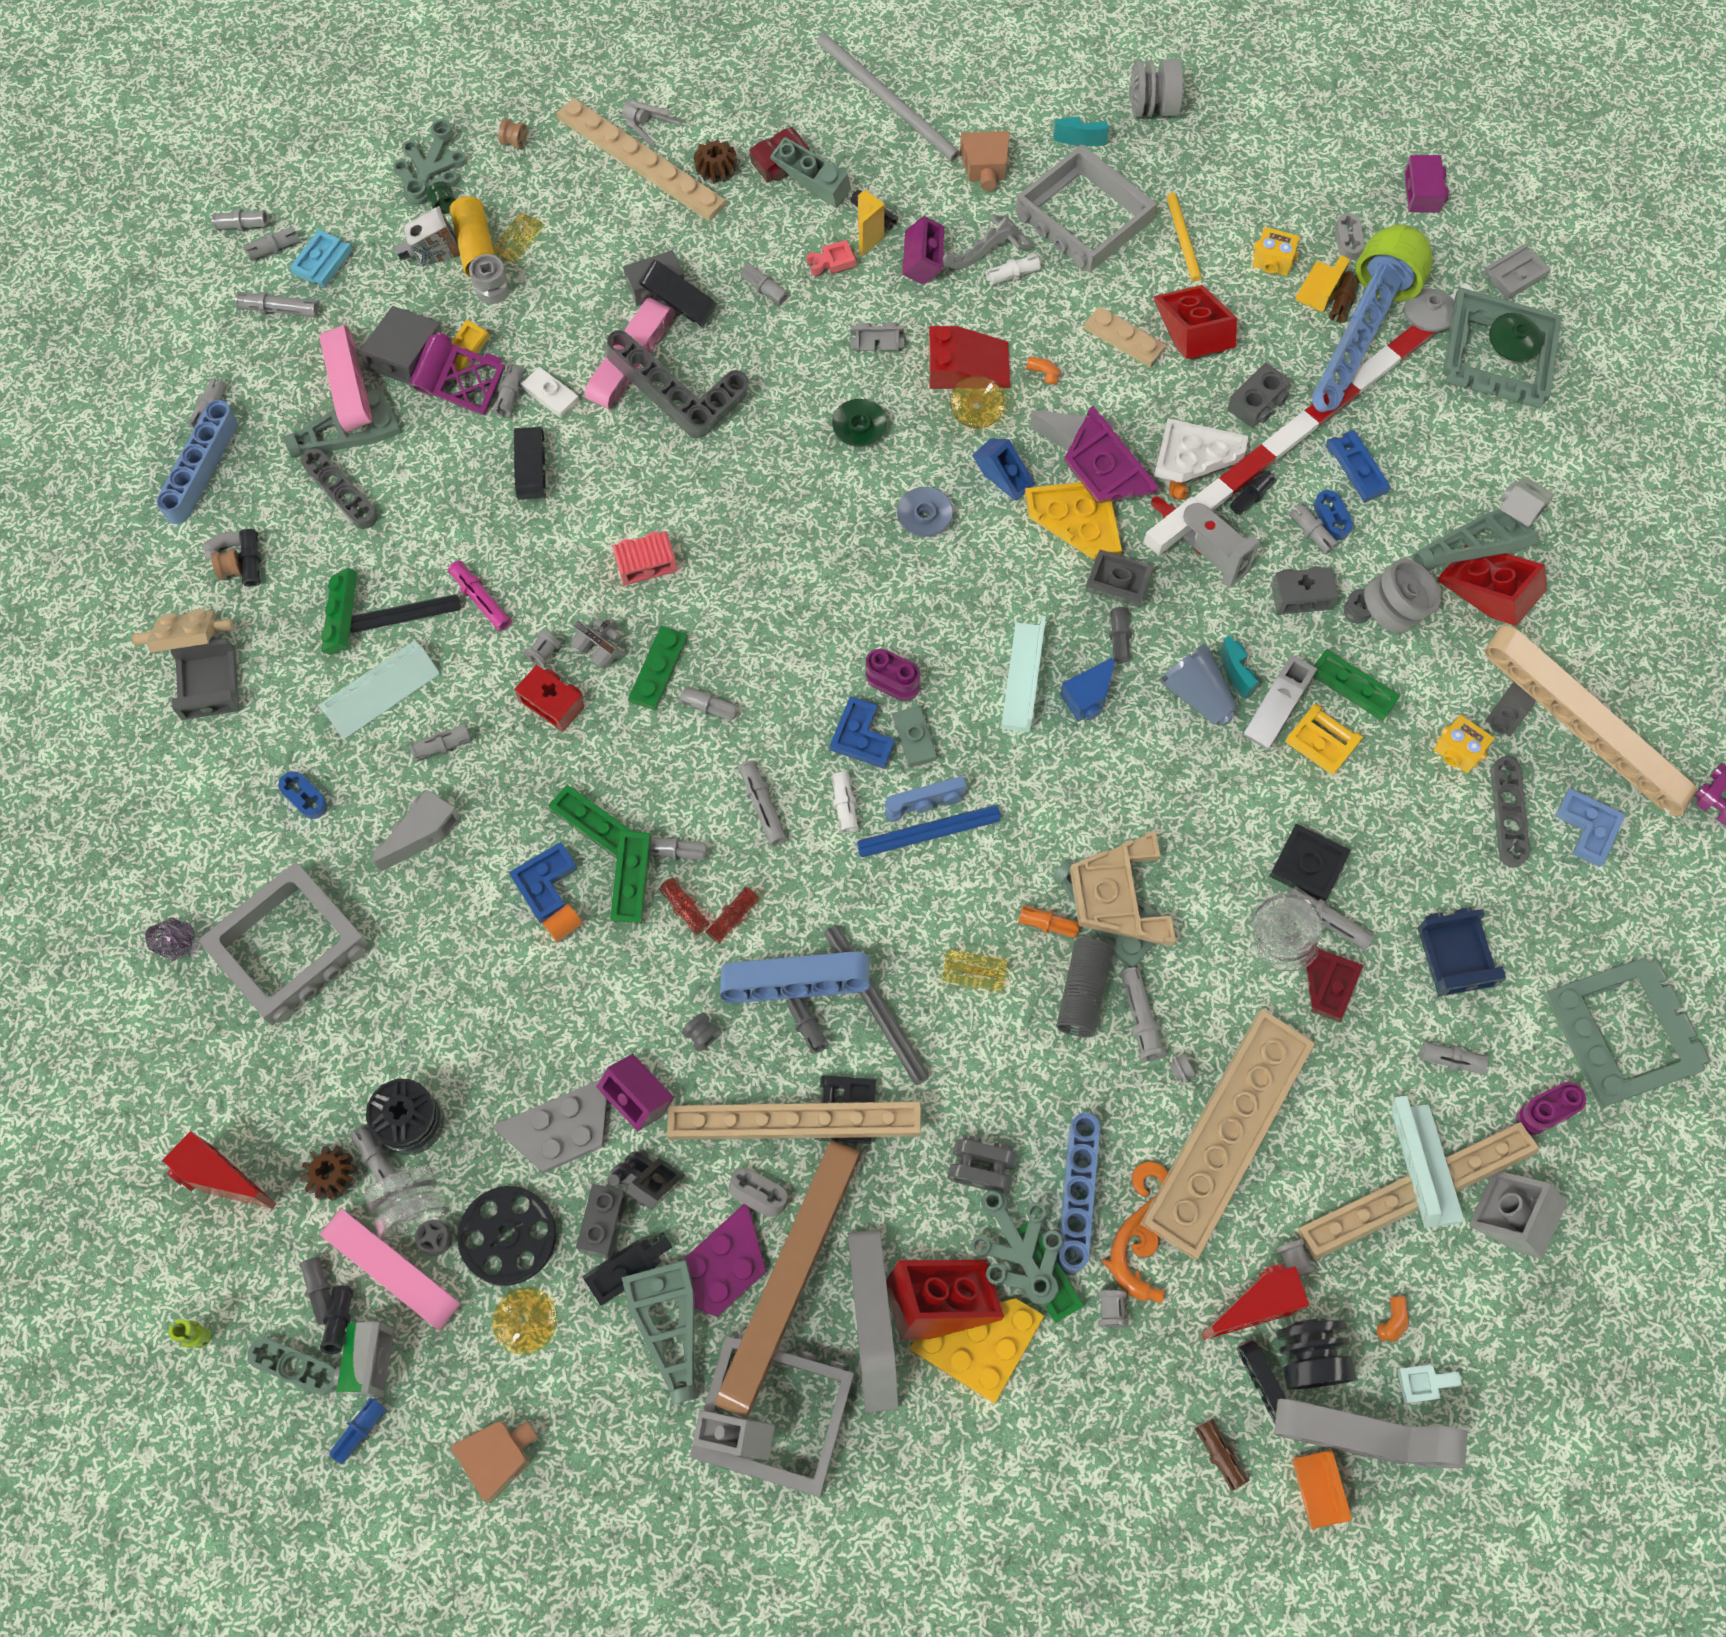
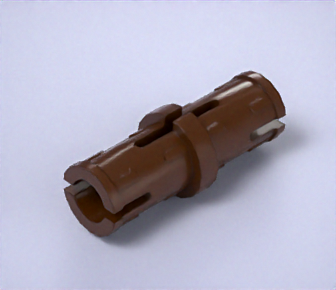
(1344, 297)
(1222, 1454)

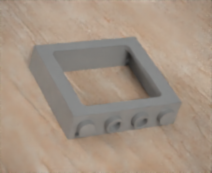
(1087, 164)
(303, 986)

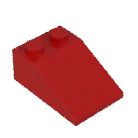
(1197, 321)
(965, 353)
(1497, 585)
(203, 1167)
(941, 1297)
(1271, 1297)

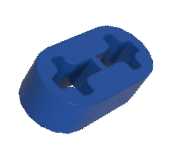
(1337, 514)
(297, 800)

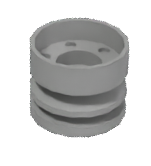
(1158, 88)

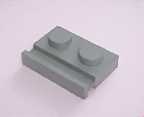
(1516, 271)

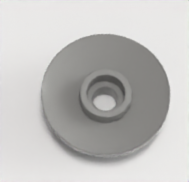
(1430, 310)

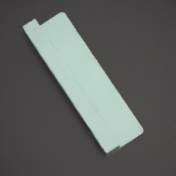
(1023, 676)
(379, 689)
(1426, 1164)

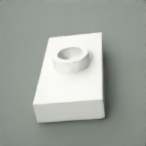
(550, 392)

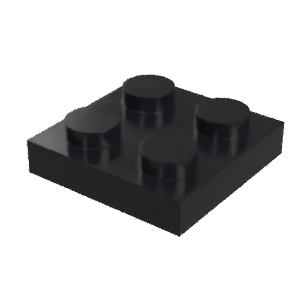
(1310, 862)

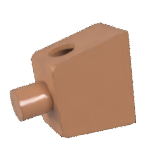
(985, 156)
(495, 1457)

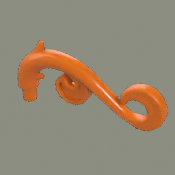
(1148, 1245)

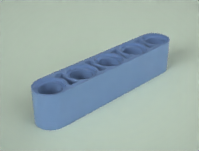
(197, 462)
(795, 977)
(1083, 1178)

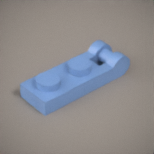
(925, 798)

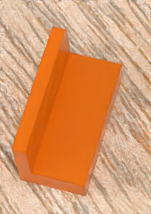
(1321, 1489)

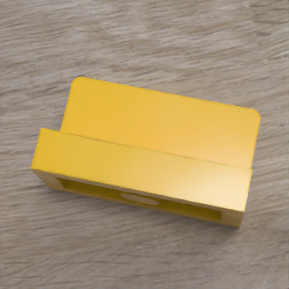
(869, 221)
(1322, 283)

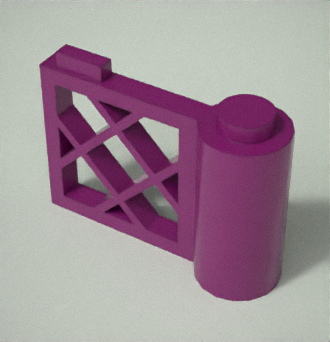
(435, 367)

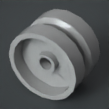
(1402, 596)

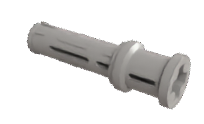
(1145, 1027)

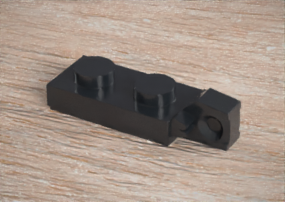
(642, 1255)

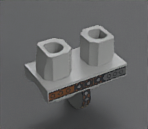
(587, 636)

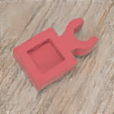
(833, 256)

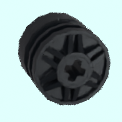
(410, 1132)
(1316, 1354)

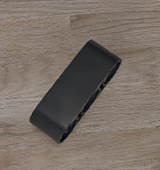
(677, 293)
(529, 462)

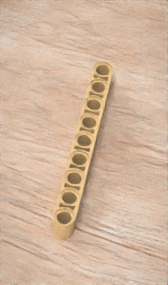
(1590, 720)

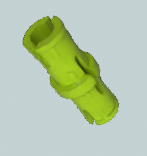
(189, 1333)

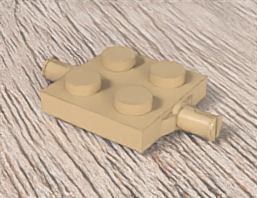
(182, 630)

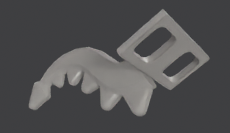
(1004, 230)

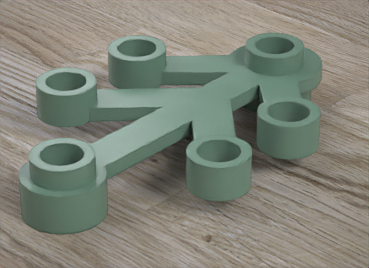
(441, 133)
(1021, 1251)

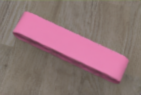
(646, 328)
(345, 378)
(390, 1269)

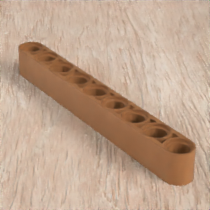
(787, 1280)

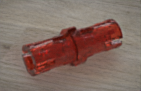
(742, 904)
(684, 906)

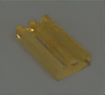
(519, 245)
(976, 959)

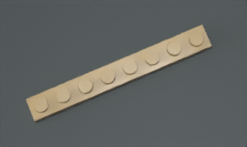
(641, 159)
(794, 1121)
(1399, 1199)

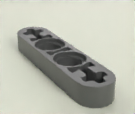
(338, 489)
(1514, 812)

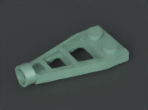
(382, 427)
(1510, 532)
(1125, 948)
(654, 1287)

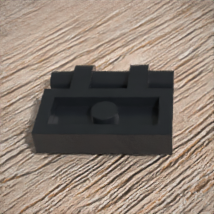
(647, 1180)

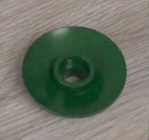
(1515, 337)
(856, 413)

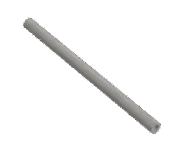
(888, 97)

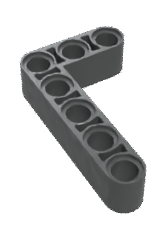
(673, 389)

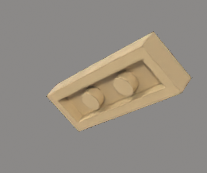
(1124, 336)

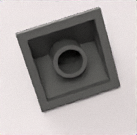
(1119, 578)

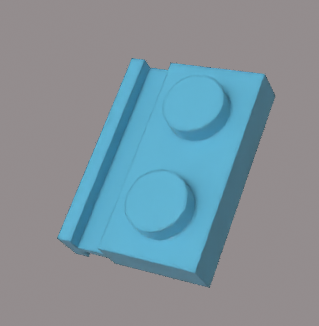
(321, 258)

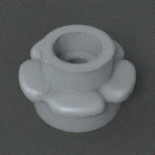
(1182, 1068)

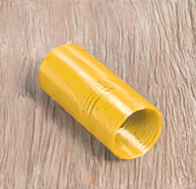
(472, 238)

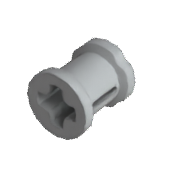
(542, 648)
(1295, 1256)
(1112, 1308)

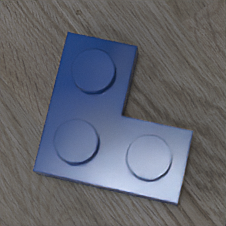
(854, 738)
(536, 880)

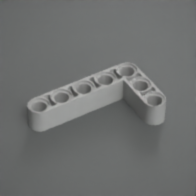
(873, 1321)
(1371, 1437)

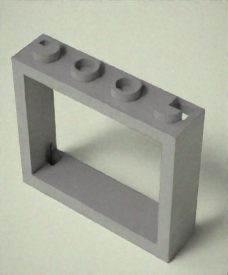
(805, 1362)

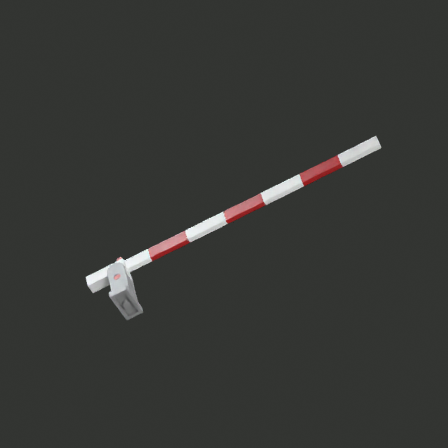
(1211, 534)

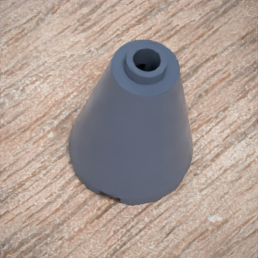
(1201, 686)

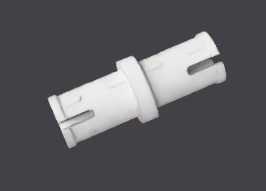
(1013, 269)
(844, 802)

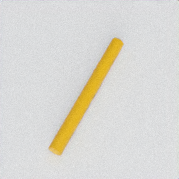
(1183, 236)

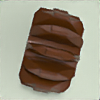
(715, 160)
(337, 1179)

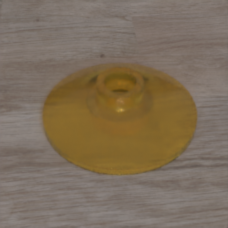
(977, 390)
(537, 1331)

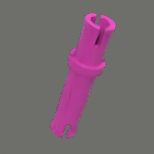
(472, 587)

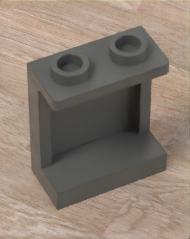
(398, 343)
(206, 679)

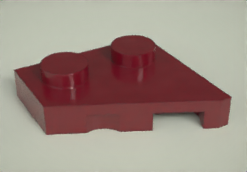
(1332, 984)

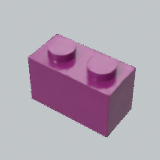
(1425, 183)
(923, 250)
(635, 1092)

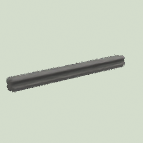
(883, 1015)

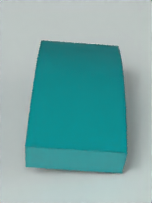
(1073, 132)
(1233, 659)

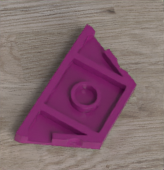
(1105, 463)
(726, 1263)

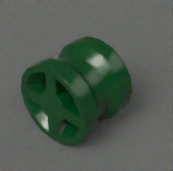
(441, 195)

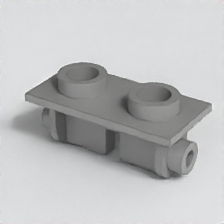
(887, 335)

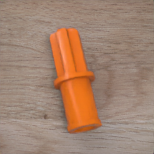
(1048, 922)

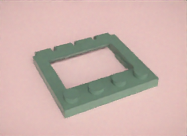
(1484, 310)
(1593, 1052)

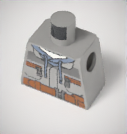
(429, 239)

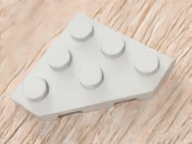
(1196, 451)

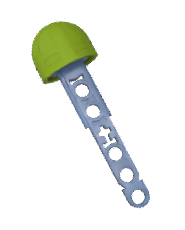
(1395, 269)

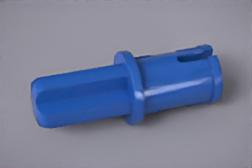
(357, 1430)

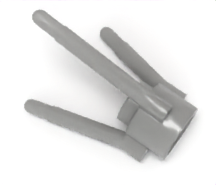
(639, 113)

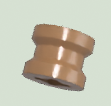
(512, 133)
(226, 564)

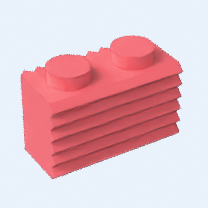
(644, 557)

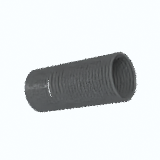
(1089, 969)

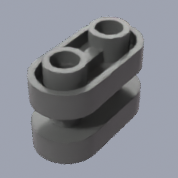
(971, 1150)

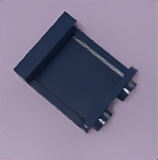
(1459, 952)

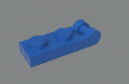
(1358, 466)

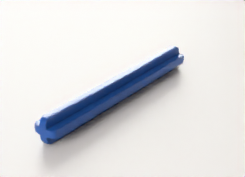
(928, 831)

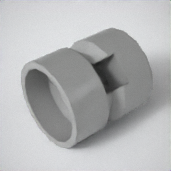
(489, 279)

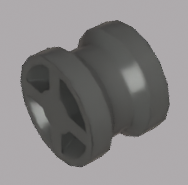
(1354, 612)
(701, 1031)
(430, 1232)

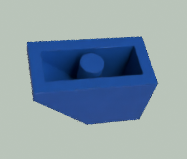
(1003, 467)
(1088, 690)

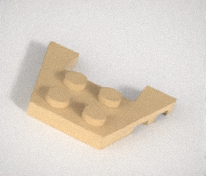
(1107, 893)

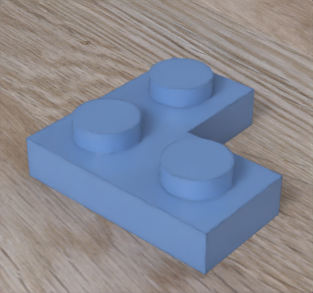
(1597, 822)

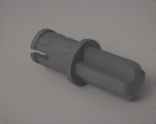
(1120, 634)
(807, 1025)
(316, 1287)

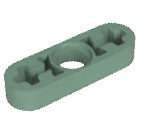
(276, 1349)

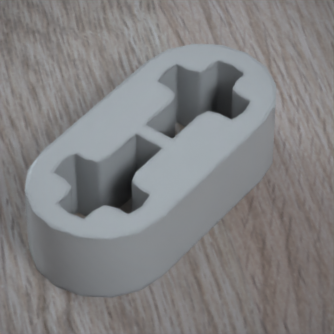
(1355, 236)
(757, 1192)

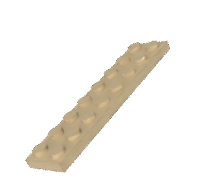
(1227, 1134)

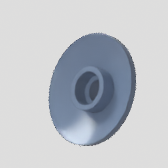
(924, 501)

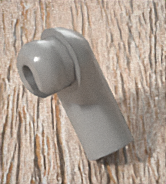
(219, 541)

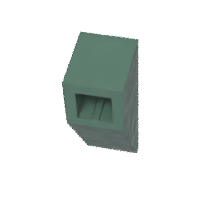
(812, 172)

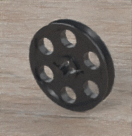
(522, 1240)

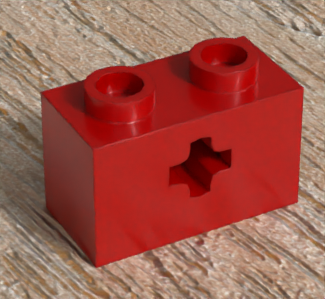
(550, 697)

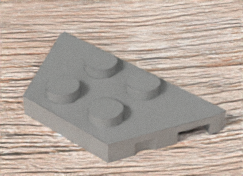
(559, 1128)

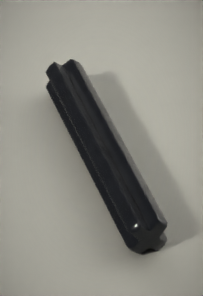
(405, 613)

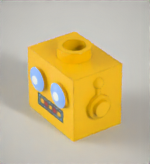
(1275, 251)
(1463, 744)

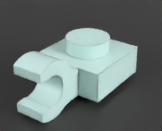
(1422, 1384)

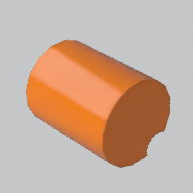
(562, 923)

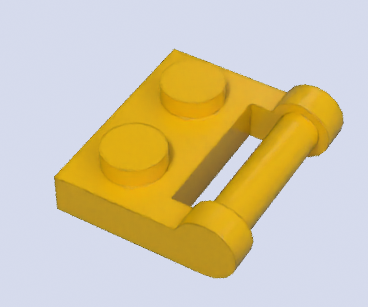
(1320, 745)

